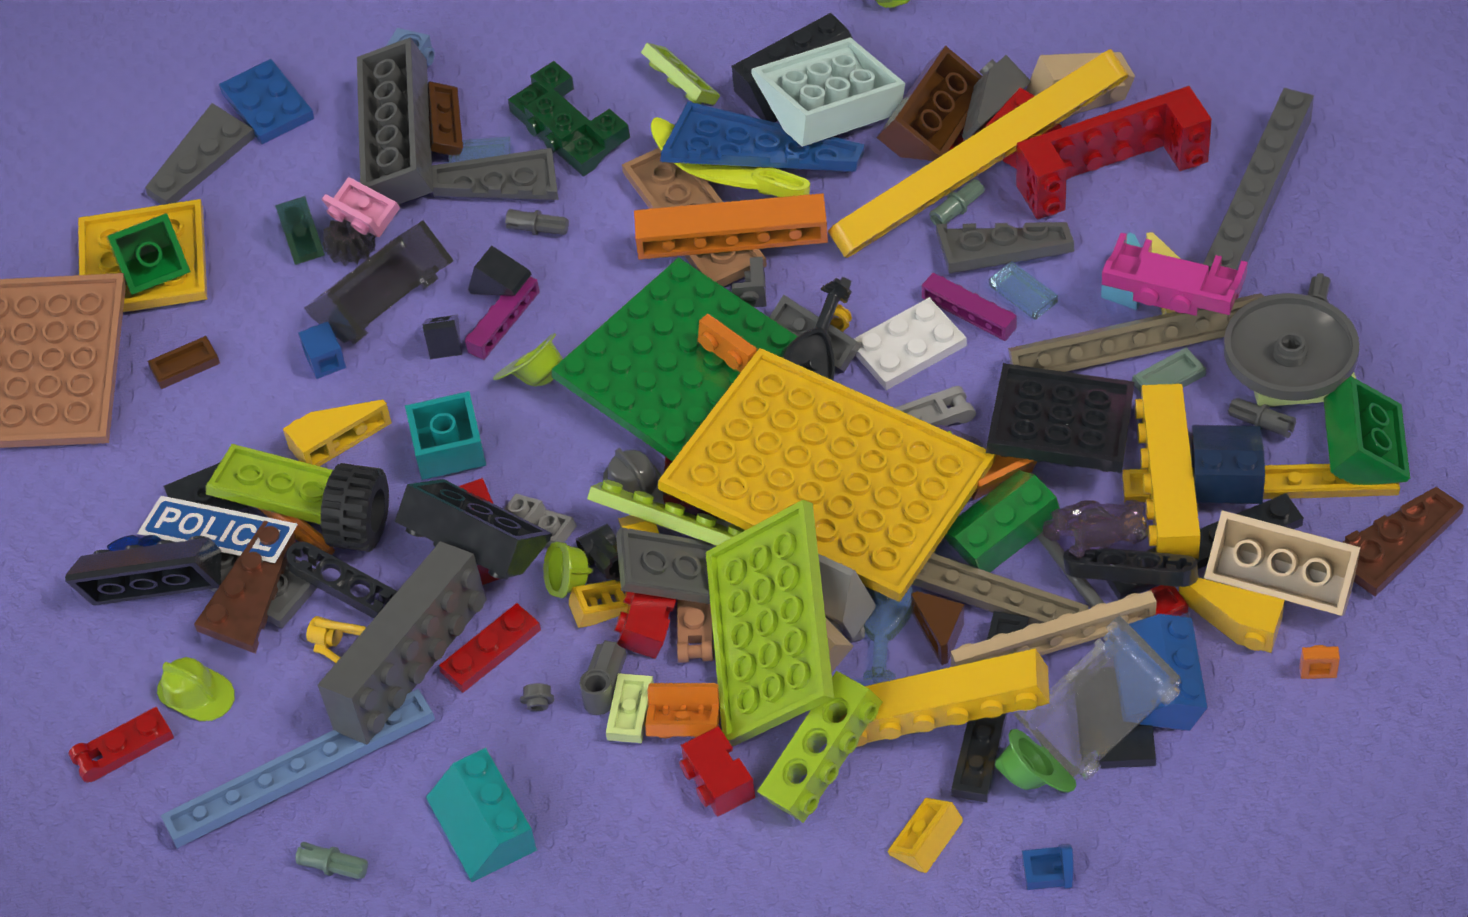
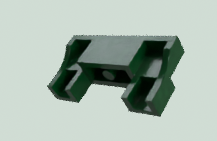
(561, 125)

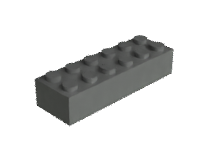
(394, 121)
(402, 643)

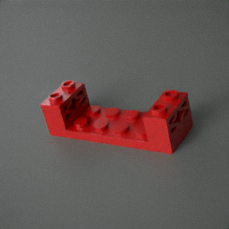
(1167, 120)

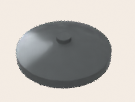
(1291, 346)

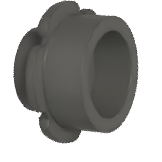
(537, 696)

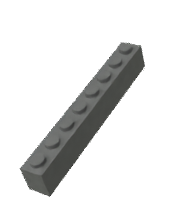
(1262, 179)

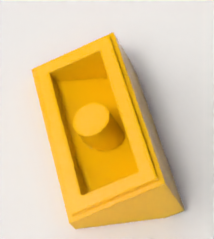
(926, 834)

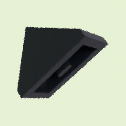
(497, 275)
(442, 336)

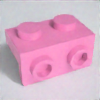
(361, 207)

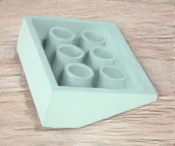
(829, 91)

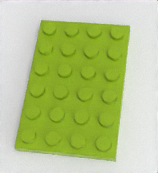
(769, 624)

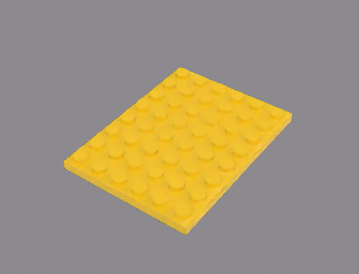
(875, 475)

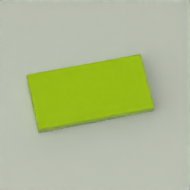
(270, 483)

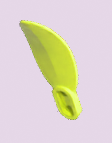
(764, 179)

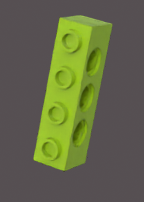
(803, 753)

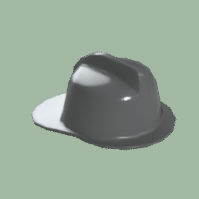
(634, 472)

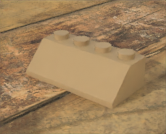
(1283, 563)

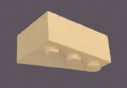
(1057, 66)

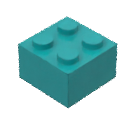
(445, 435)

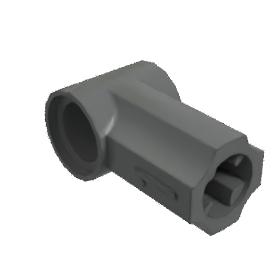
(600, 680)

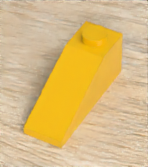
(332, 431)
(1238, 613)

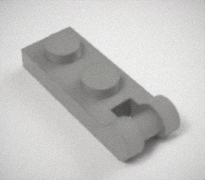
(934, 410)

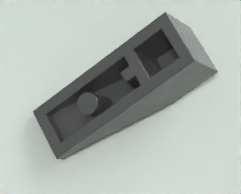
(992, 91)

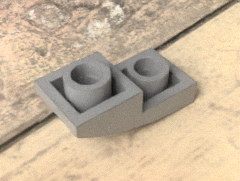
(536, 513)

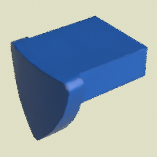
(1048, 867)

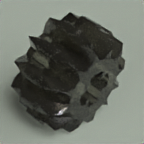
(346, 243)

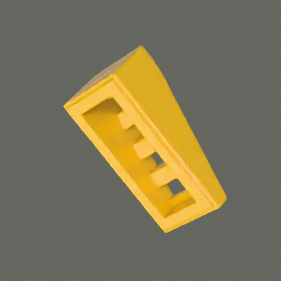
(585, 605)

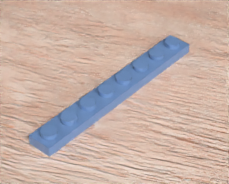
(287, 774)

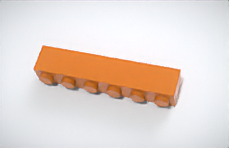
(730, 226)

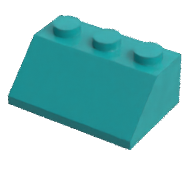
(480, 816)

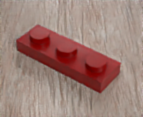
(489, 647)

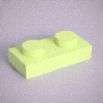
(629, 708)

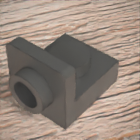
(754, 288)

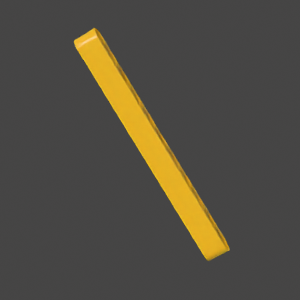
(977, 153)

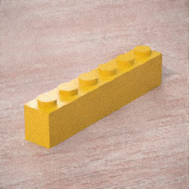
(1169, 470)
(958, 695)

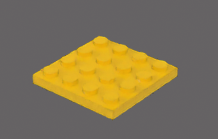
(188, 224)

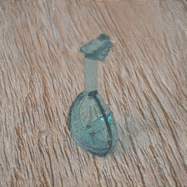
(882, 627)

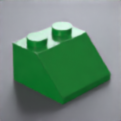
(148, 253)

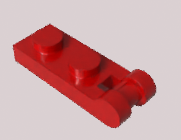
(121, 745)

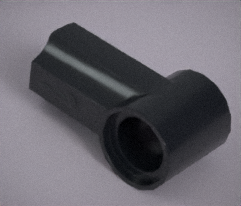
(601, 550)

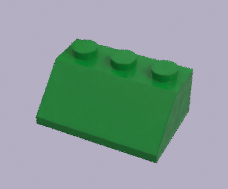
(1365, 435)
(1002, 521)

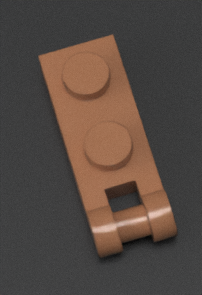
(694, 626)

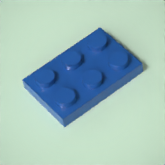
(266, 101)

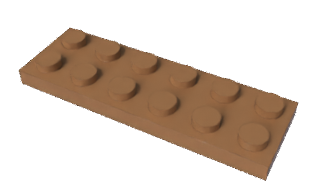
(670, 186)

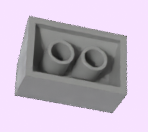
(844, 597)

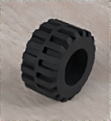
(354, 507)

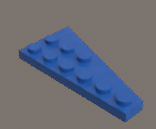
(735, 139)

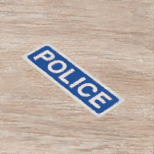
(228, 529)

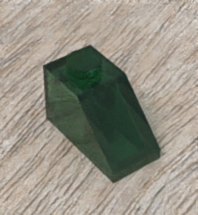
(299, 229)

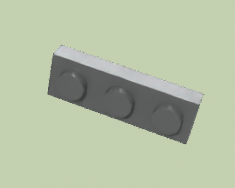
(799, 319)

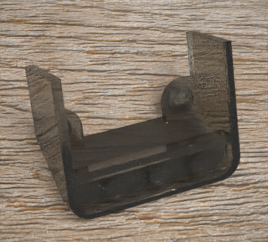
(380, 282)

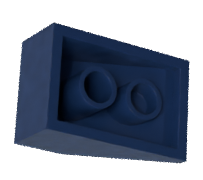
(1228, 464)

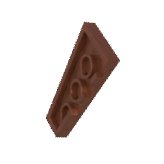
(1401, 537)
(243, 598)

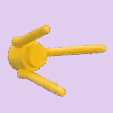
(328, 633)

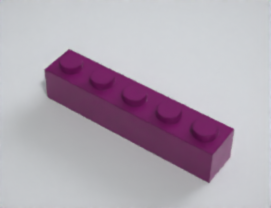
(969, 306)
(500, 319)

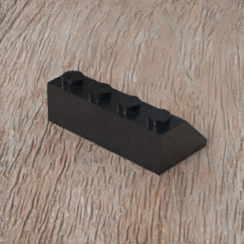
(814, 35)
(466, 521)
(147, 571)

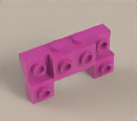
(1172, 281)

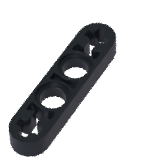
(1133, 567)
(341, 587)

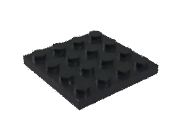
(1061, 418)

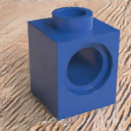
(322, 350)

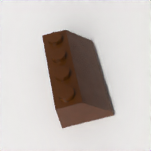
(932, 109)

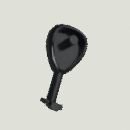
(813, 347)

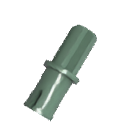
(956, 203)
(331, 861)

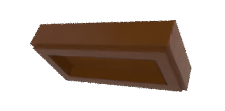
(183, 362)

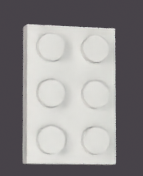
(909, 343)

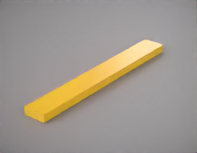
(1295, 480)

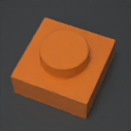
(1319, 662)

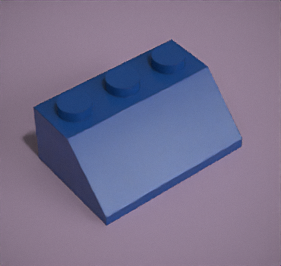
(1176, 644)

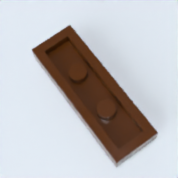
(444, 119)

